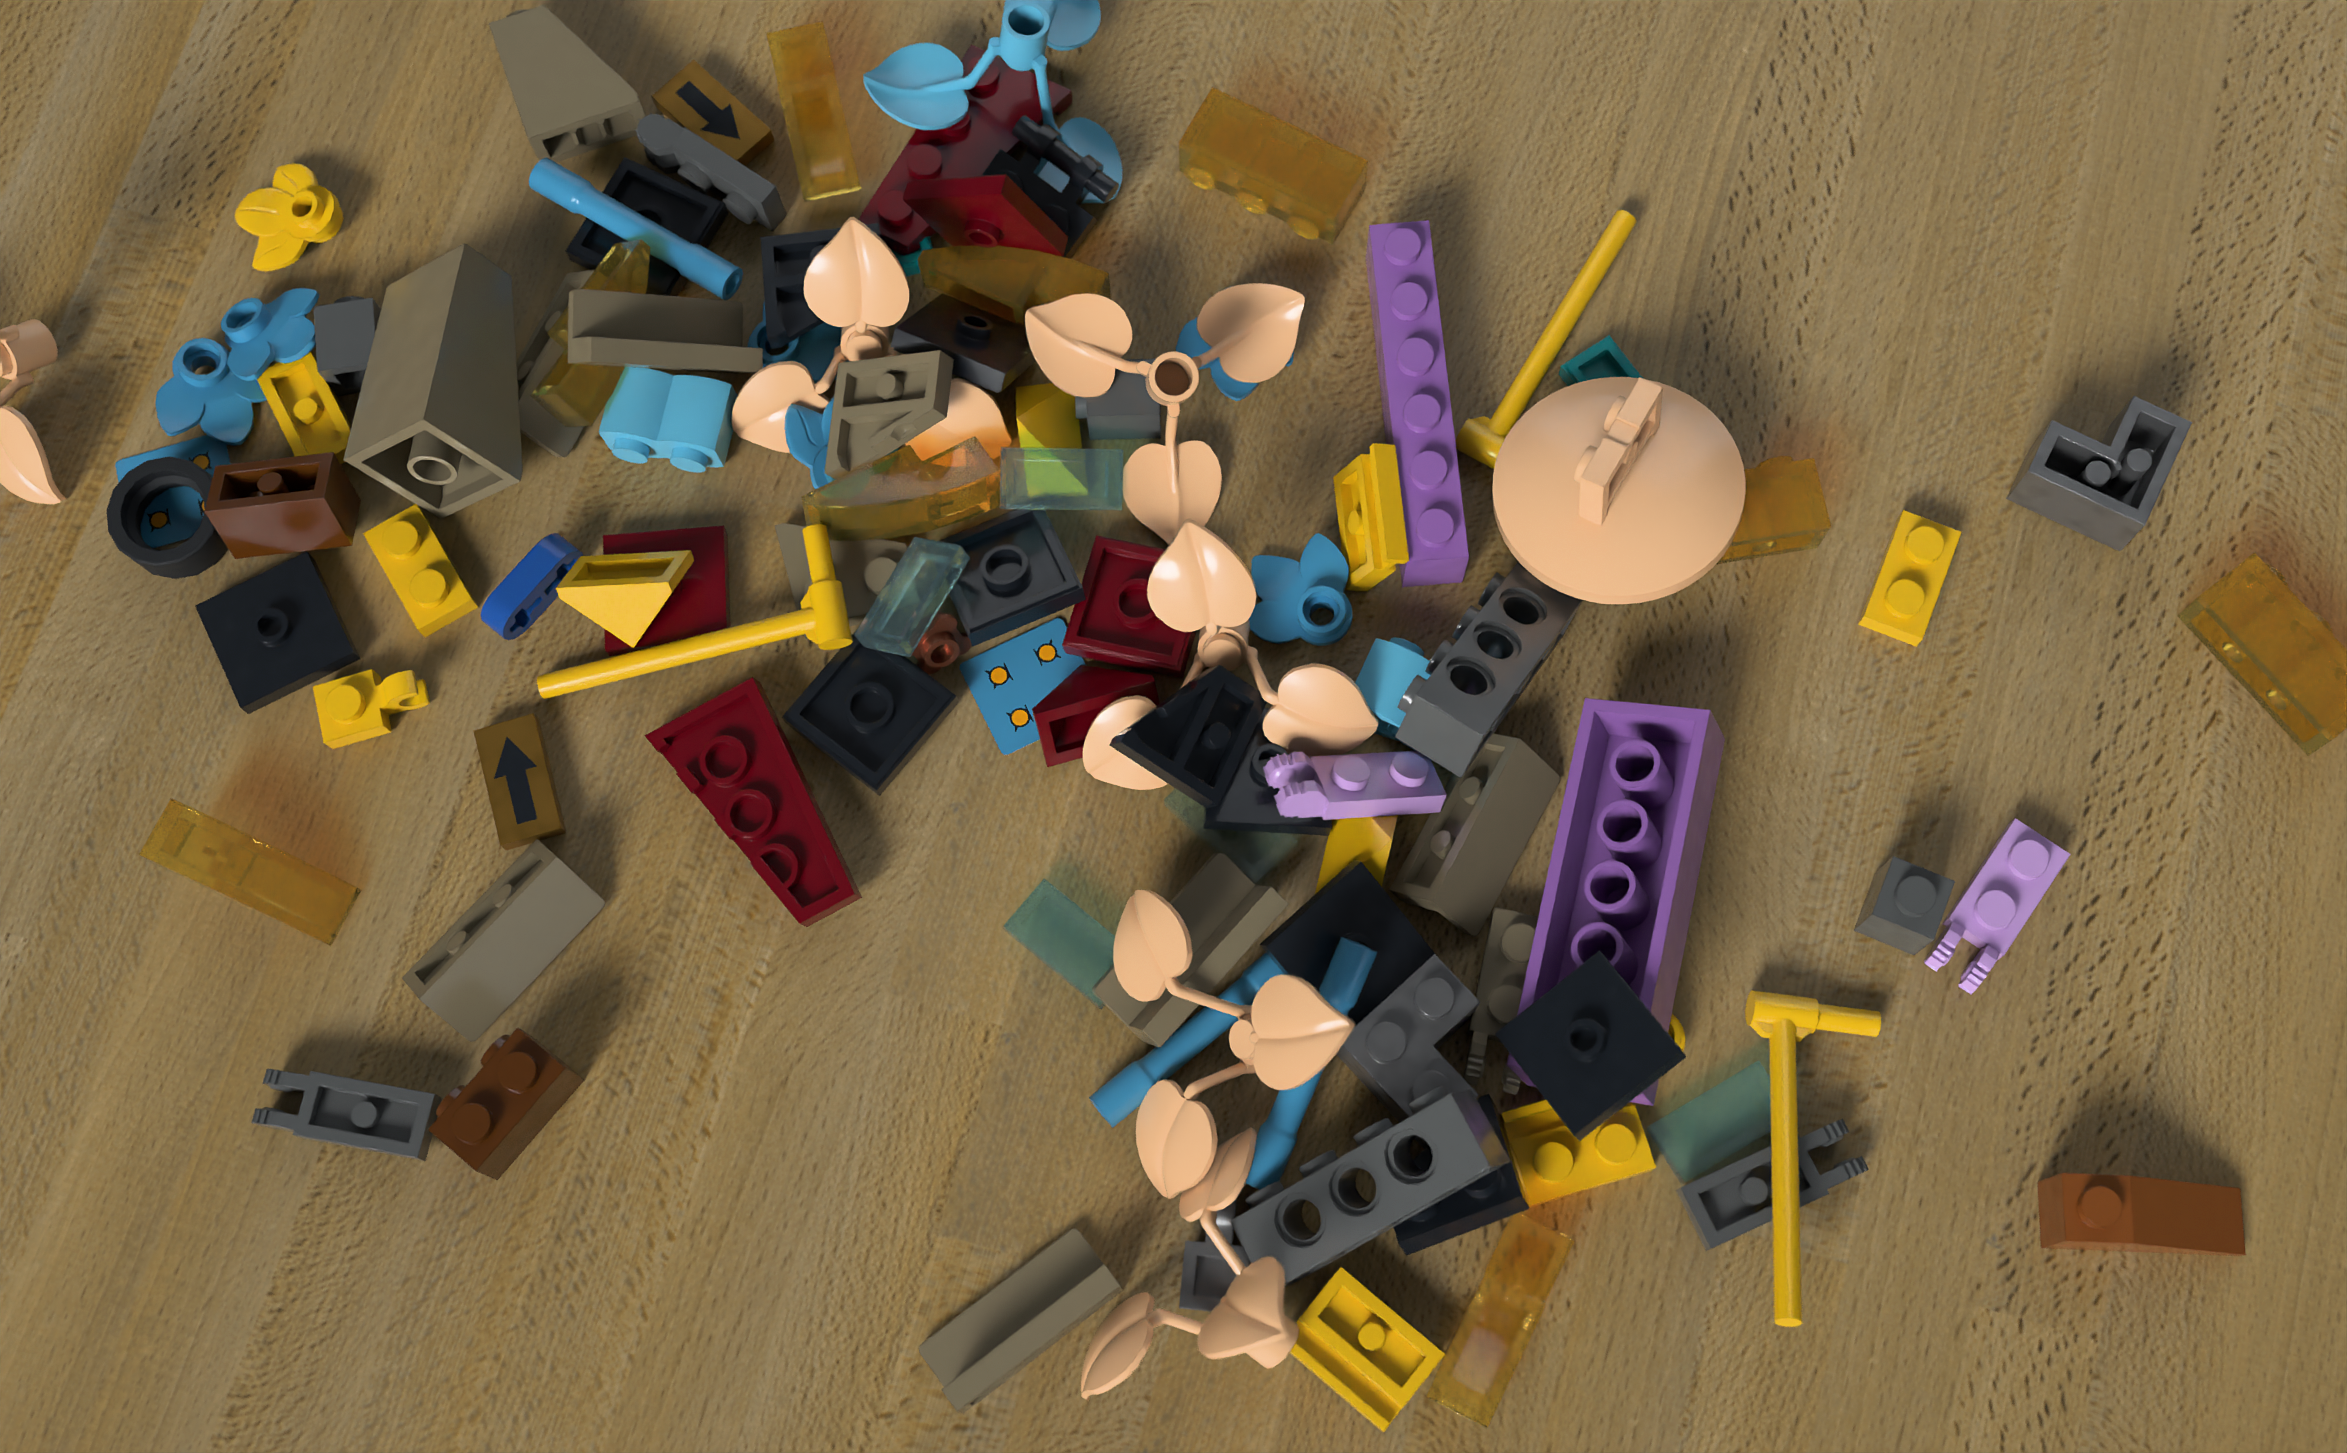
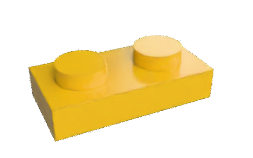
(306, 408)
(420, 570)
(1910, 578)

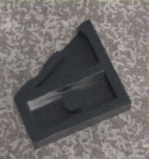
(784, 270)

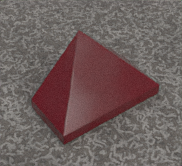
(1073, 705)

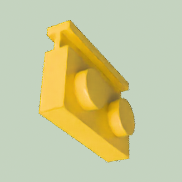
(1371, 517)
(1559, 1165)
(1363, 1349)

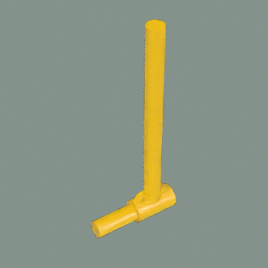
(1484, 436)
(821, 619)
(1785, 1022)

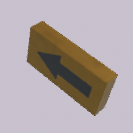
(713, 113)
(519, 781)

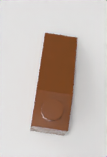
(2139, 1215)

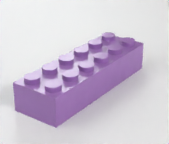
(1627, 852)

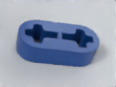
(529, 587)

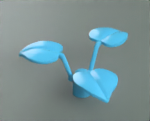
(926, 81)

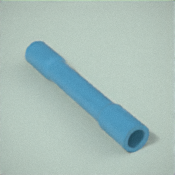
(582, 198)
(1129, 1087)
(1279, 1132)

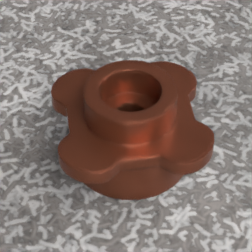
(941, 644)

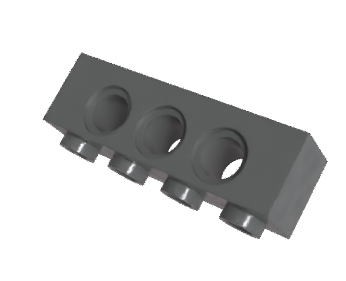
(1485, 670)
(1462, 1152)

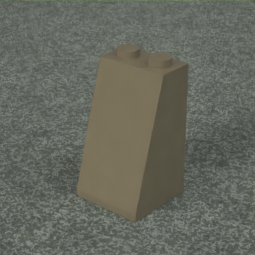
(442, 387)

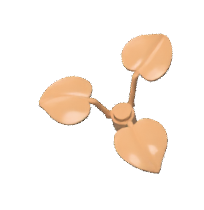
(865, 291)
(1082, 343)
(22, 456)
(1210, 589)
(1279, 1037)
(1245, 1320)

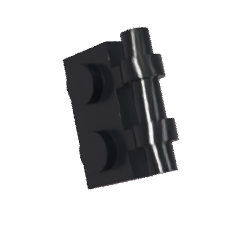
(1061, 207)

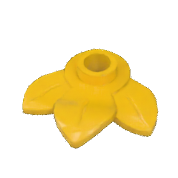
(288, 216)

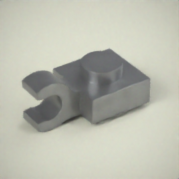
(1205, 1270)

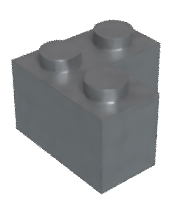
(2102, 485)
(1399, 1040)

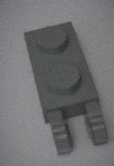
(708, 168)
(354, 1113)
(1741, 1193)

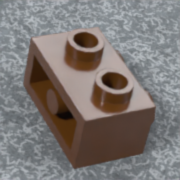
(283, 505)
(504, 1103)

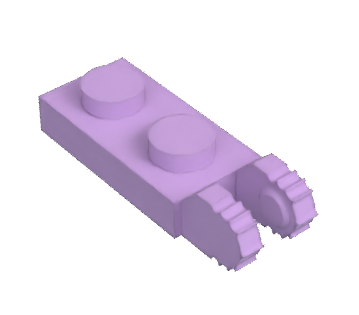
(1355, 785)
(1998, 900)

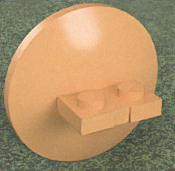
(1618, 490)

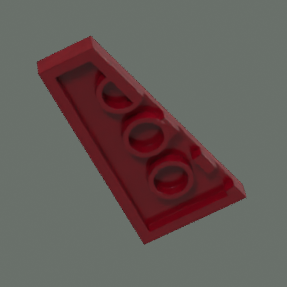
(961, 149)
(752, 784)

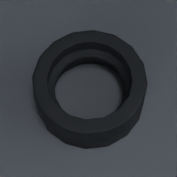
(128, 506)

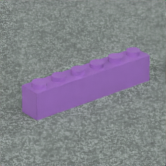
(1417, 400)

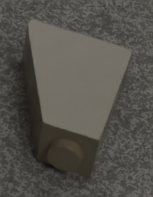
(562, 86)

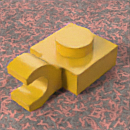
(360, 705)

